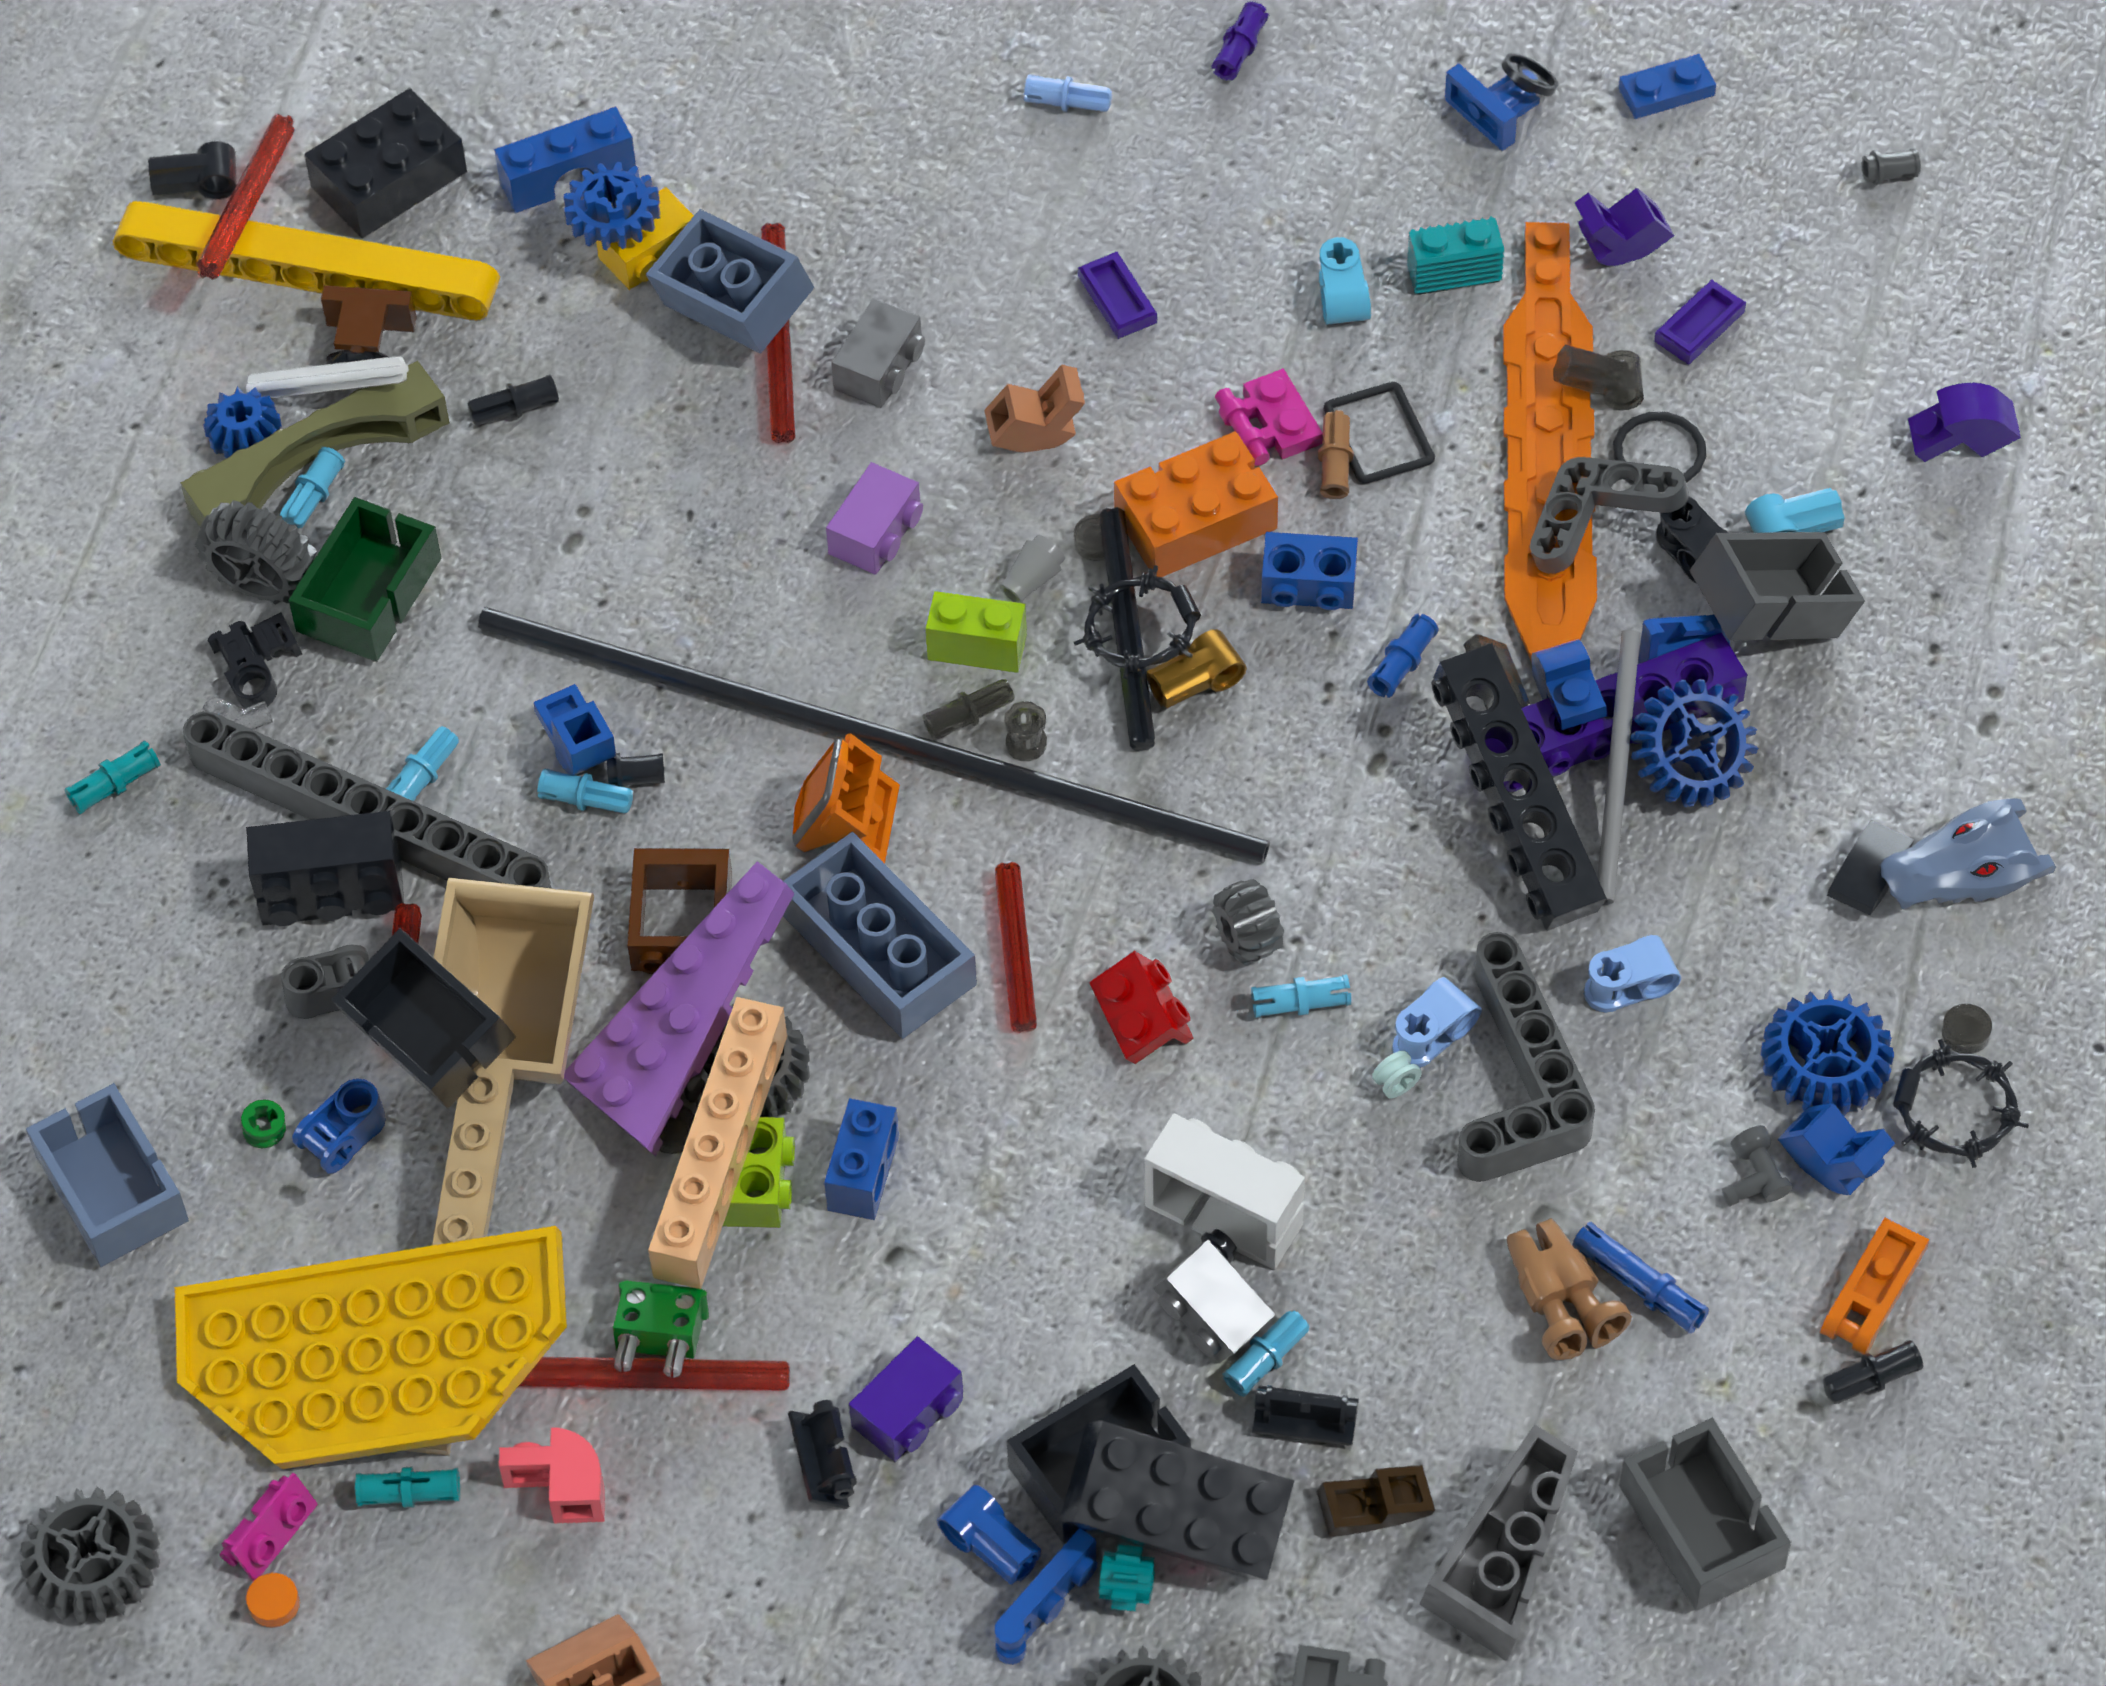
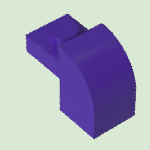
(1625, 230)
(1966, 415)

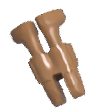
(1559, 1276)

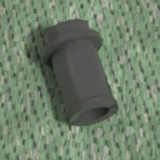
(1891, 165)

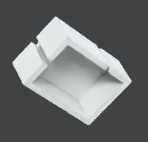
(1249, 1195)

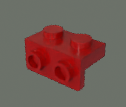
(1141, 1006)

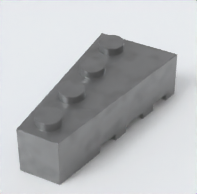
(1498, 1555)

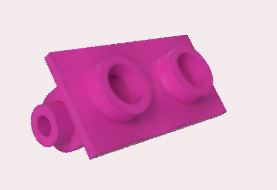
(277, 1519)

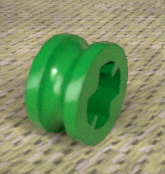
(252, 1131)

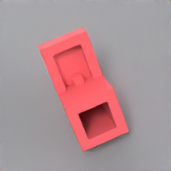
(566, 1467)

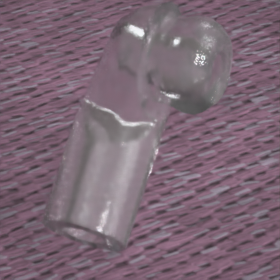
(251, 717)

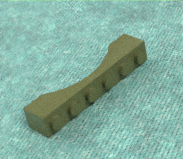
(366, 416)

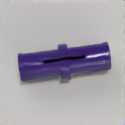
(1240, 41)

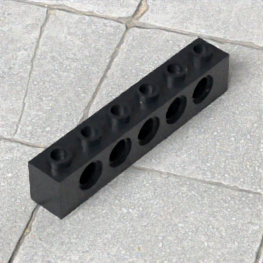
(1483, 676)

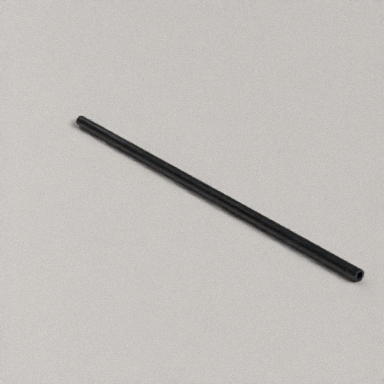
(875, 735)

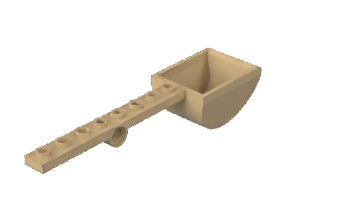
(525, 961)

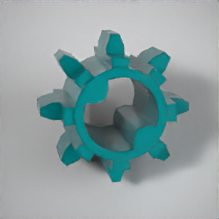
(1127, 1578)

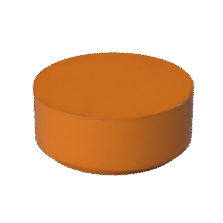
(272, 1600)

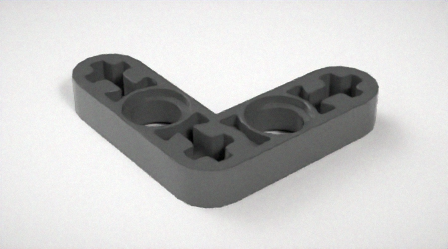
(1596, 489)

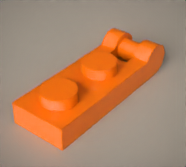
(1875, 1284)

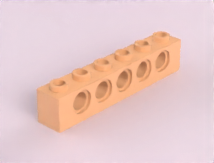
(718, 1143)

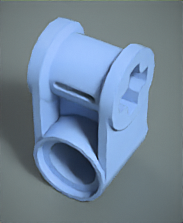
(1634, 974)
(1434, 1022)

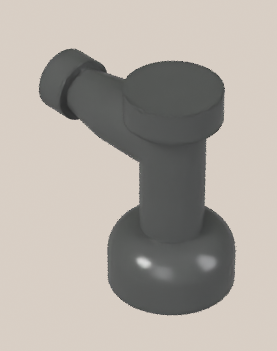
(1753, 1145)

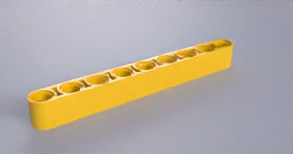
(310, 259)

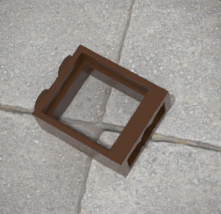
(670, 871)

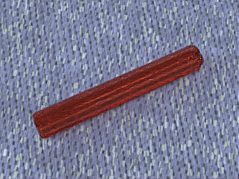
(1015, 947)

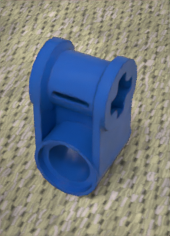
(336, 1132)

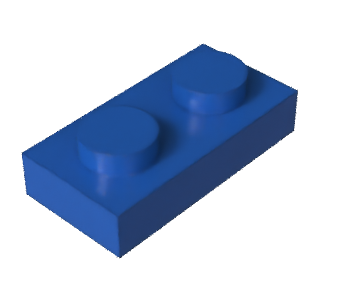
(1667, 86)

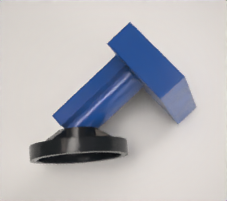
(1497, 108)

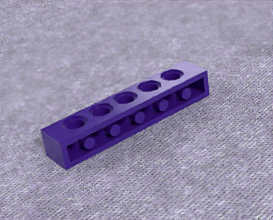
(1704, 660)

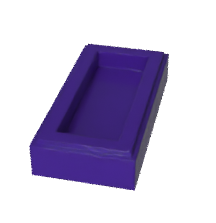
(1117, 295)
(1700, 322)

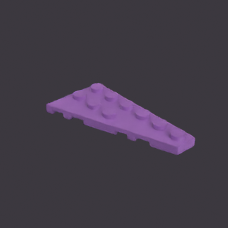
(674, 1020)

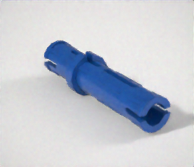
(1655, 1288)

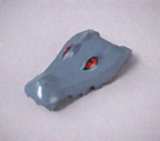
(1972, 856)

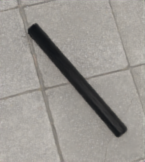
(1127, 628)

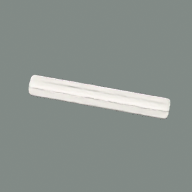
(329, 377)

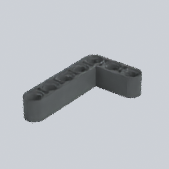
(1534, 1063)

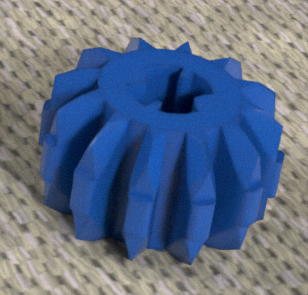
(240, 421)

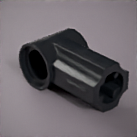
(207, 171)

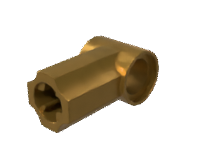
(1212, 665)

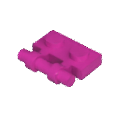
(1280, 411)

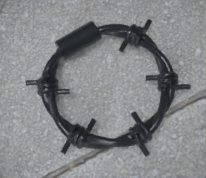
(1147, 581)
(1940, 1058)

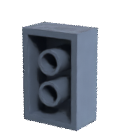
(730, 281)

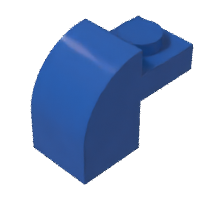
(1568, 682)
(575, 730)
(1832, 1150)

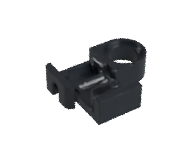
(253, 649)

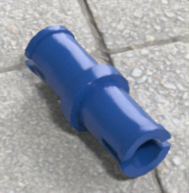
(1402, 655)

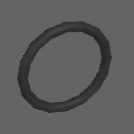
(1669, 417)

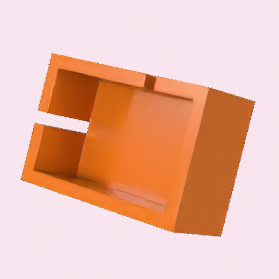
(1197, 504)

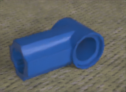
(980, 1526)

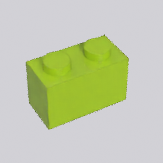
(976, 631)

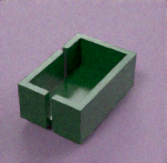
(365, 579)

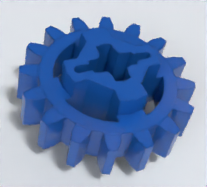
(612, 206)

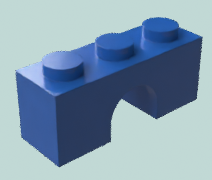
(536, 163)

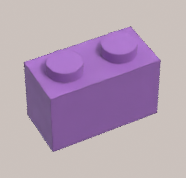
(874, 518)

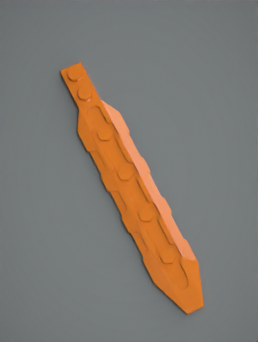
(1544, 430)

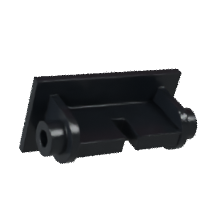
(1305, 1415)
(824, 1469)

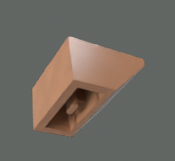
(597, 1657)

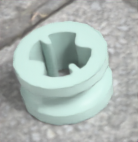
(1396, 1074)

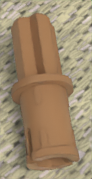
(1335, 455)

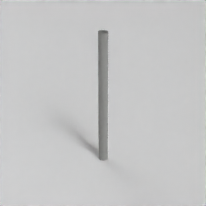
(1618, 763)

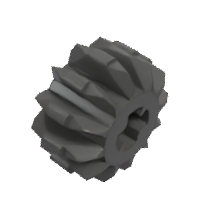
(1248, 921)

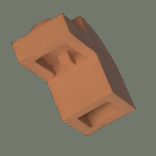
(1035, 419)

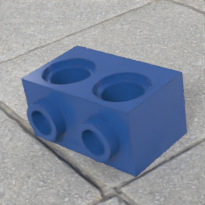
(1309, 562)
(861, 1159)

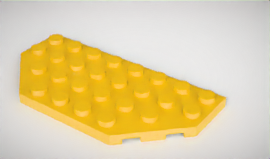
(373, 1345)

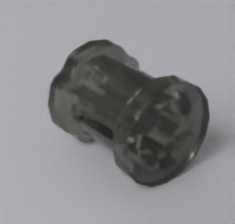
(1020, 732)

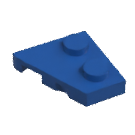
(1671, 633)

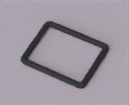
(1414, 423)

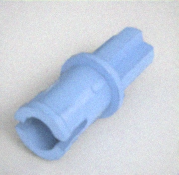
(1066, 93)

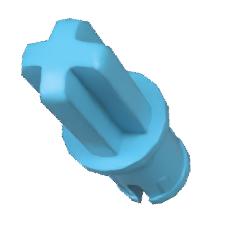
(312, 487)
(422, 767)
(583, 791)
(1266, 1353)

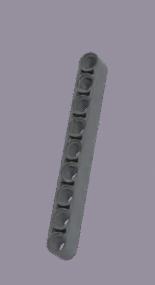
(353, 796)

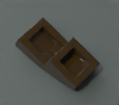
(1377, 1502)

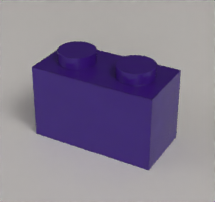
(907, 1399)

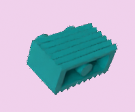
(1455, 255)

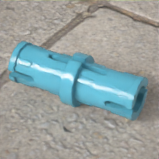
(1301, 996)

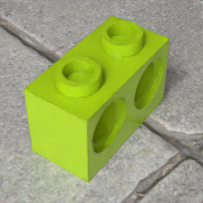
(766, 1174)

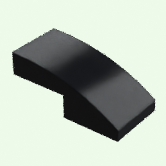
(1860, 877)

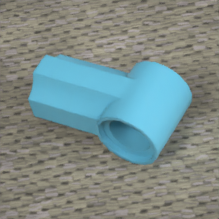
(1805, 513)

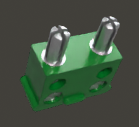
(658, 1322)

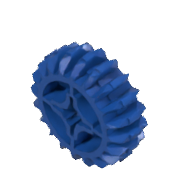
(1703, 758)
(1821, 1029)

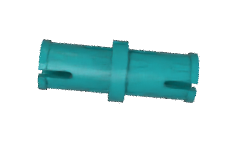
(112, 777)
(407, 1487)

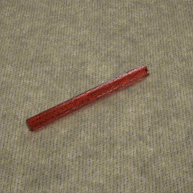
(245, 197)
(780, 363)
(650, 1374)

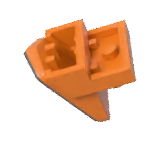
(845, 796)

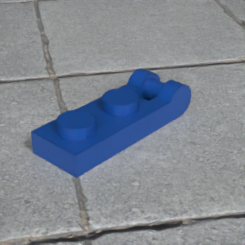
(1045, 1596)

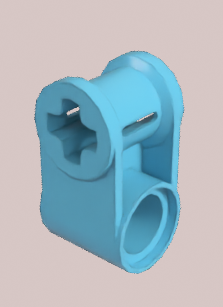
(1342, 283)

